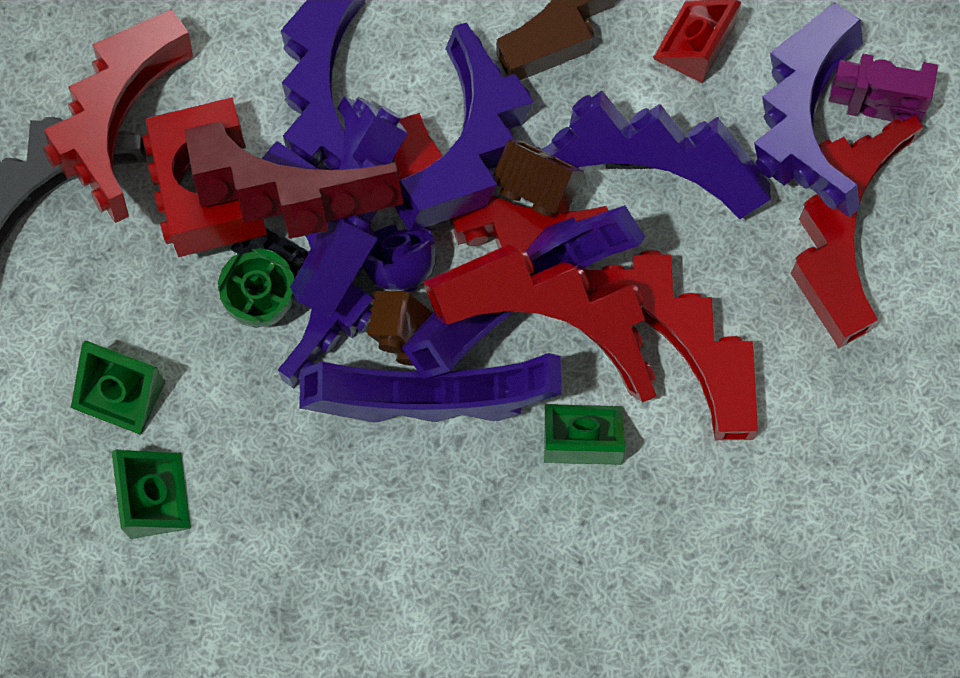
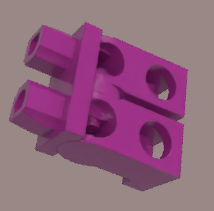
(882, 89)

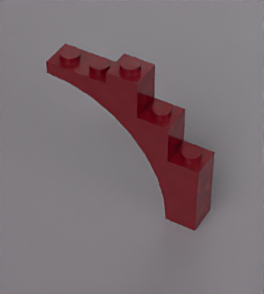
(268, 189)

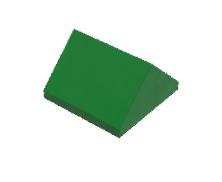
(115, 387)
(583, 434)
(150, 492)

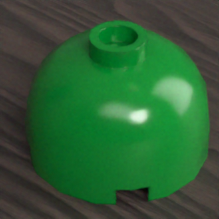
(256, 288)

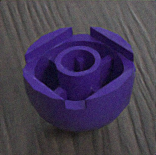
(401, 258)

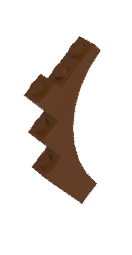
(550, 37)

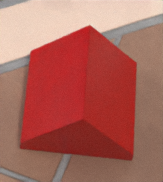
(698, 36)

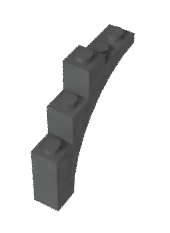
(30, 181)

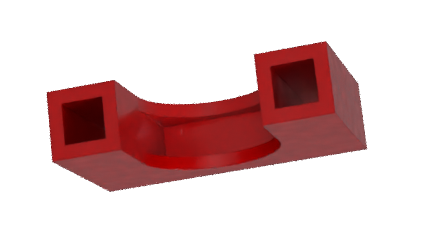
(187, 223)

